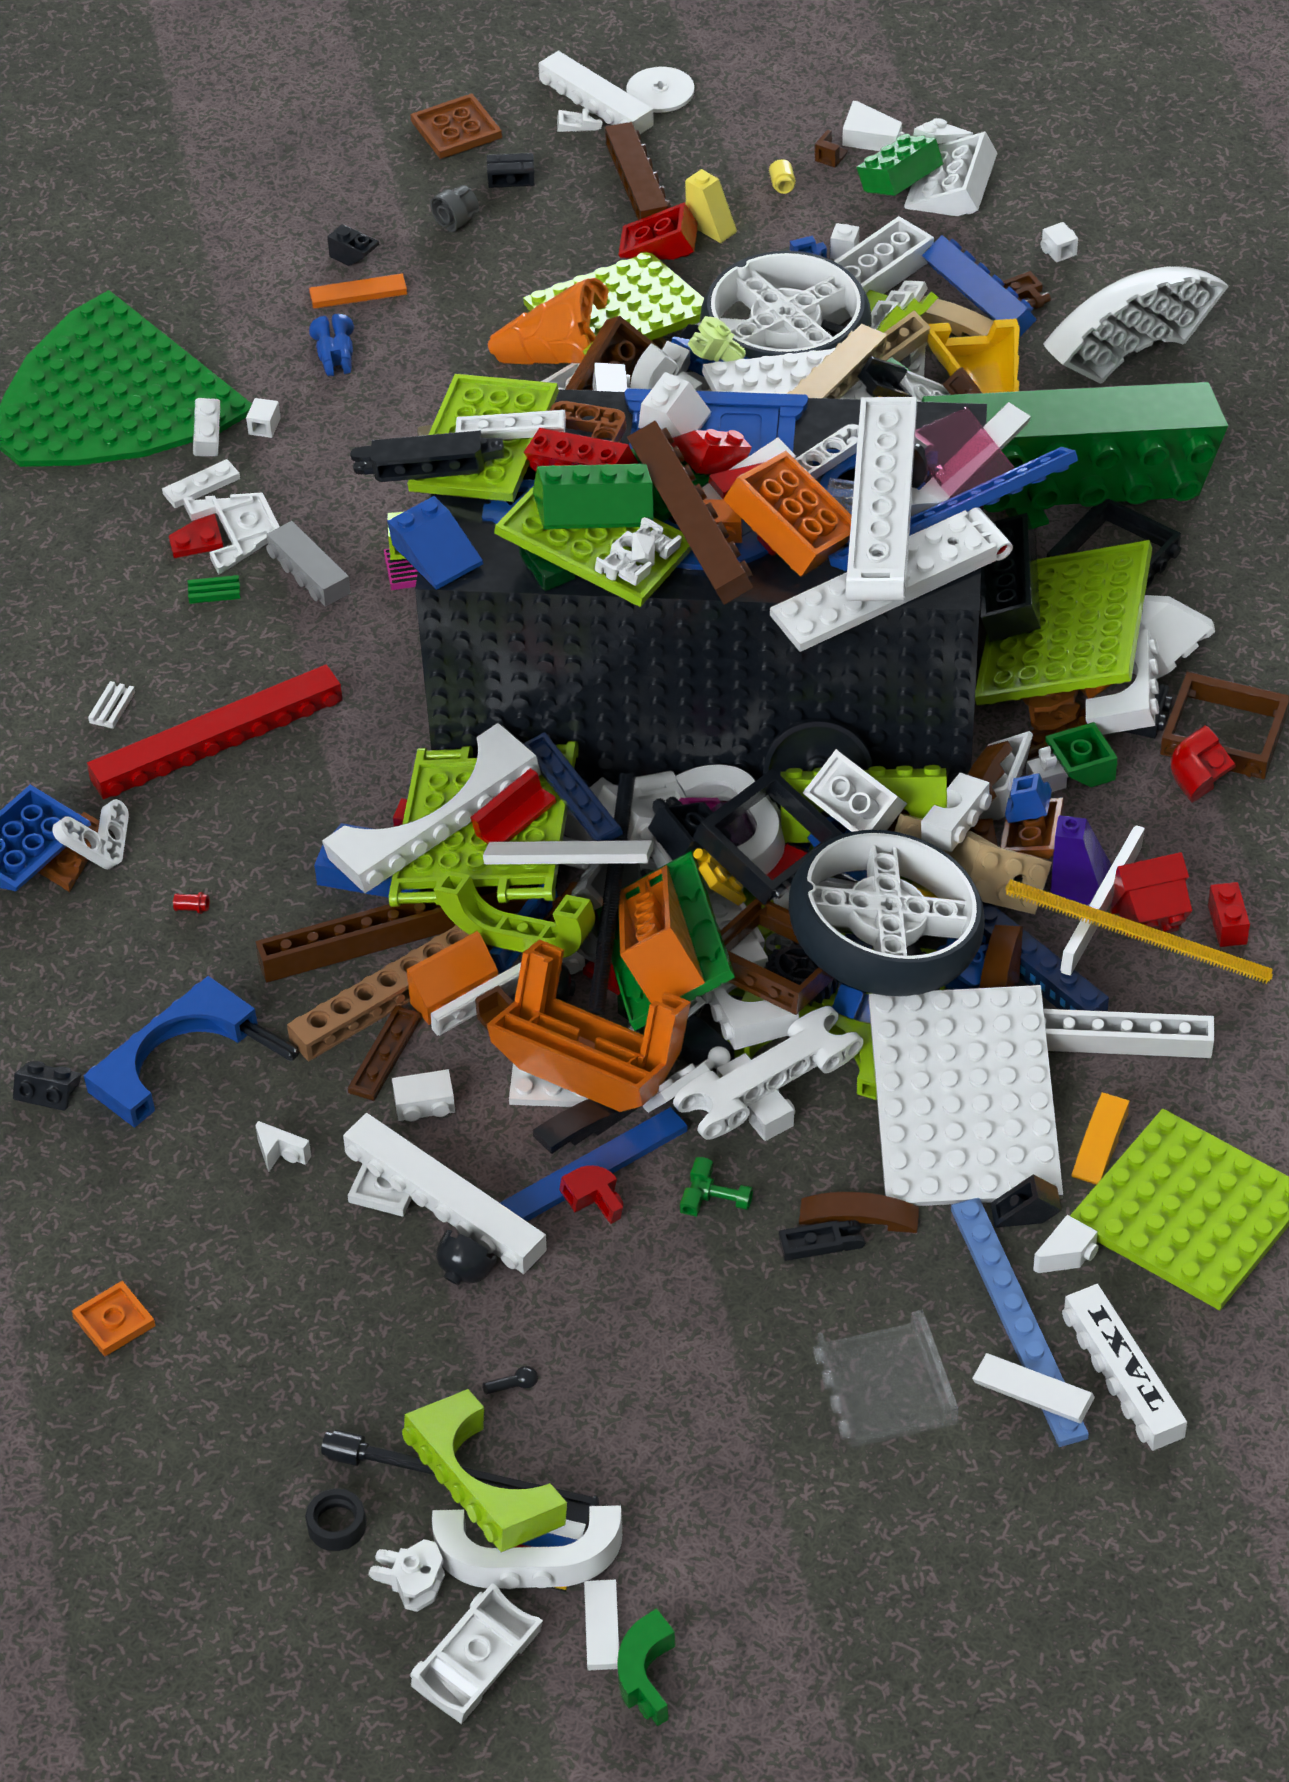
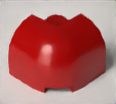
(1199, 763)

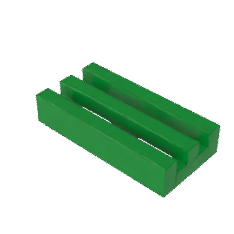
(213, 589)

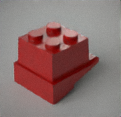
(1153, 892)

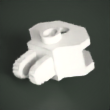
(415, 1573)

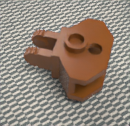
(1048, 709)

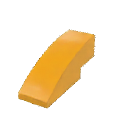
(1101, 1138)

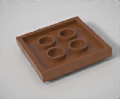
(456, 126)

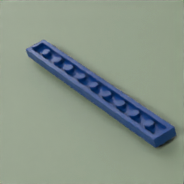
(983, 494)

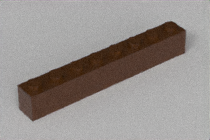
(690, 512)

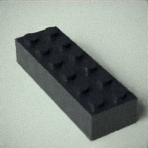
(1011, 585)

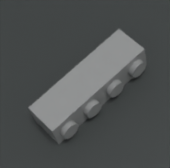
(308, 563)

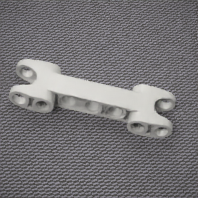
(730, 1095)

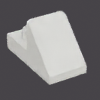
(279, 1142)

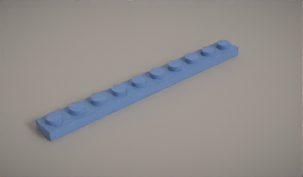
(1012, 1307)

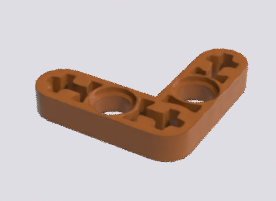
(606, 424)

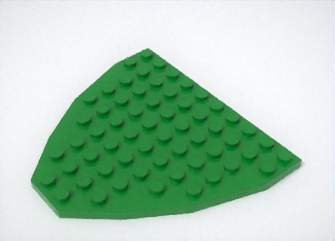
(107, 391)

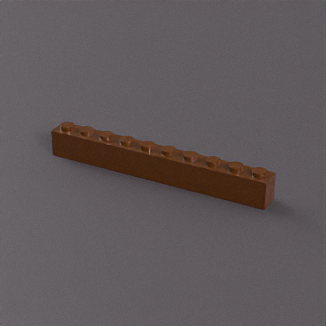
(361, 935)

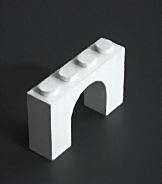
(1135, 705)
(743, 1021)

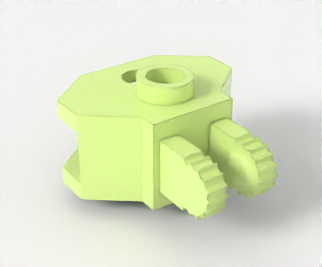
(715, 342)

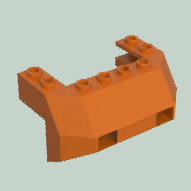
(580, 1047)

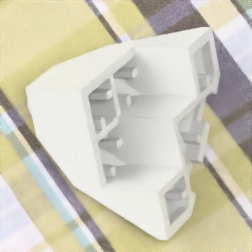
(1174, 628)

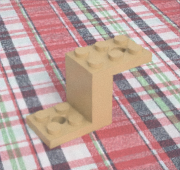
(990, 866)

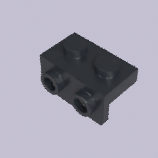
(883, 378)
(45, 1085)

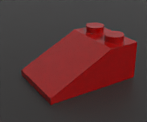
(663, 234)

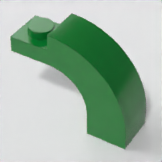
(639, 1648)

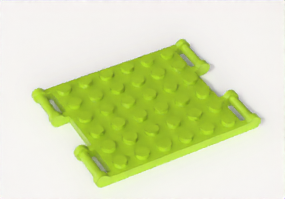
(434, 782)

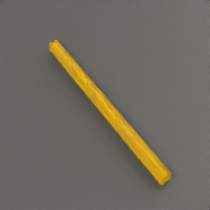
(1140, 930)

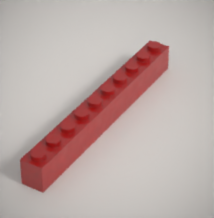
(214, 731)

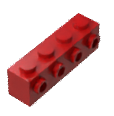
(563, 449)

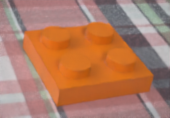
(113, 1318)

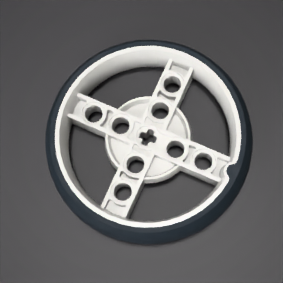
(779, 311)
(886, 912)

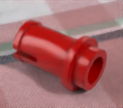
(191, 902)

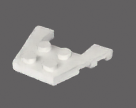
(245, 520)

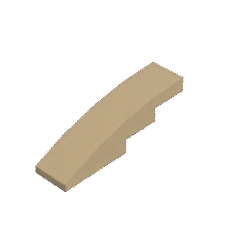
(960, 318)

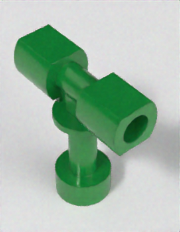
(703, 1187)

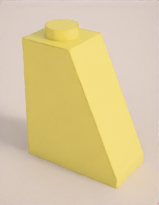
(709, 206)

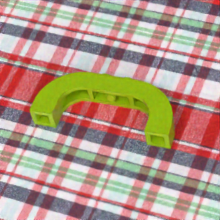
(510, 931)

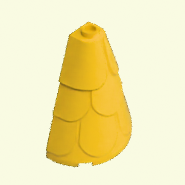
(987, 359)

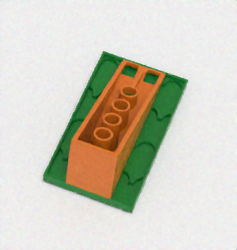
(667, 939)

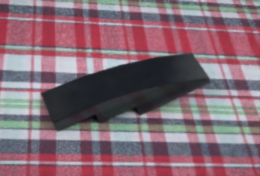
(577, 1124)

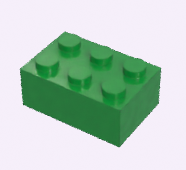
(899, 164)

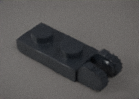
(820, 1239)

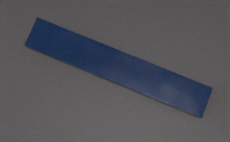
(573, 790)

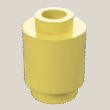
(782, 176)

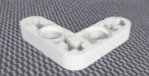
(72, 834)

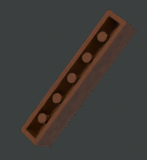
(635, 170)

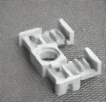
(620, 559)

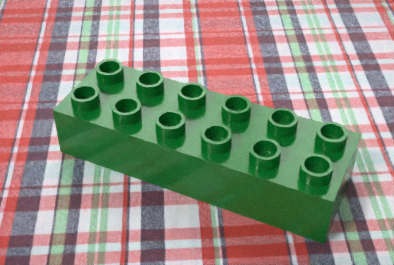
(1126, 439)

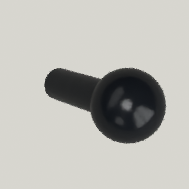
(524, 1377)

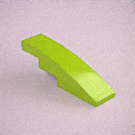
(898, 314)

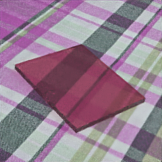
(961, 452)

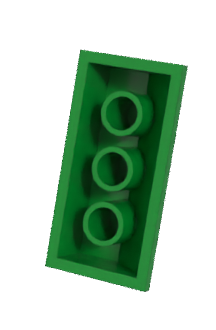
(593, 496)

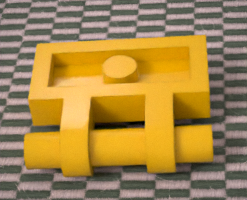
(718, 877)

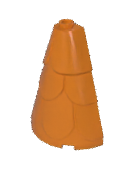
(552, 330)

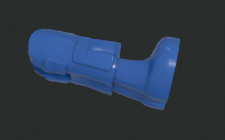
(333, 350)

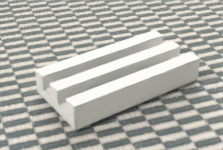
(118, 690)

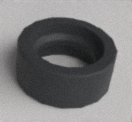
(341, 1539)

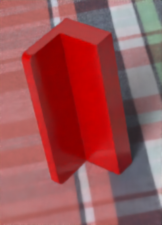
(512, 809)

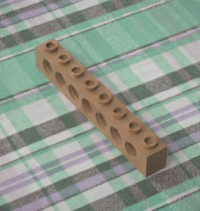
(364, 1002)

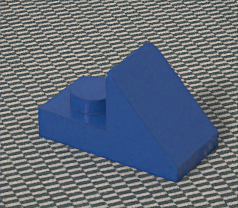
(852, 1004)

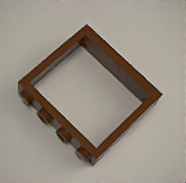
(1233, 696)
(760, 980)

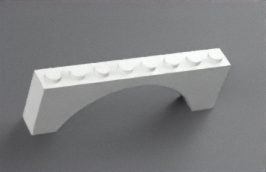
(377, 854)

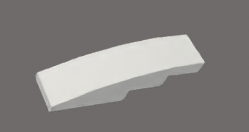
(902, 298)

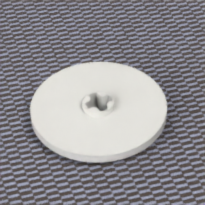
(661, 88)

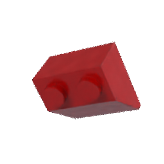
(712, 450)

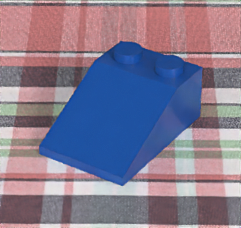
(433, 542)

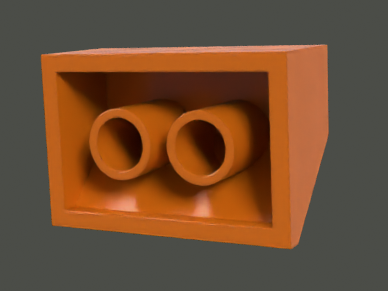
(449, 974)

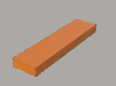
(358, 291)

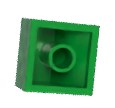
(1084, 754)

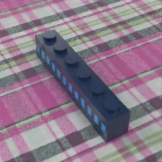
(1043, 968)

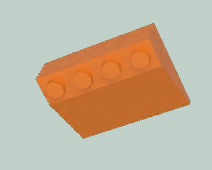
(790, 512)

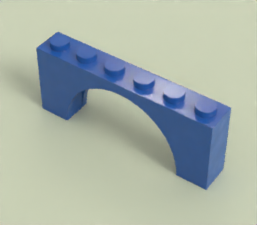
(202, 1009)

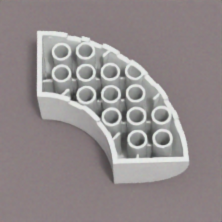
(1131, 315)

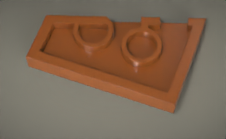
(68, 864)

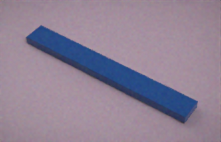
(611, 1156)

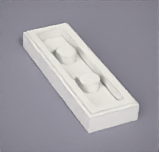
(601, 1624)

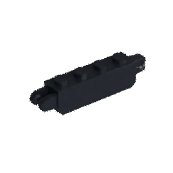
(426, 456)

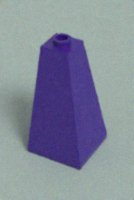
(1077, 860)

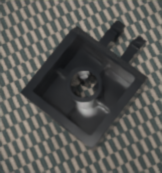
(677, 823)

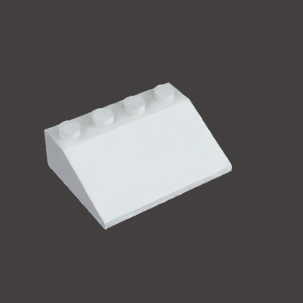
(958, 183)

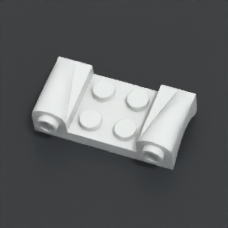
(474, 1653)

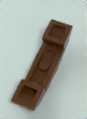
(861, 1207)

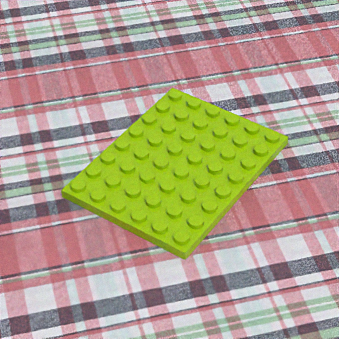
(1087, 629)

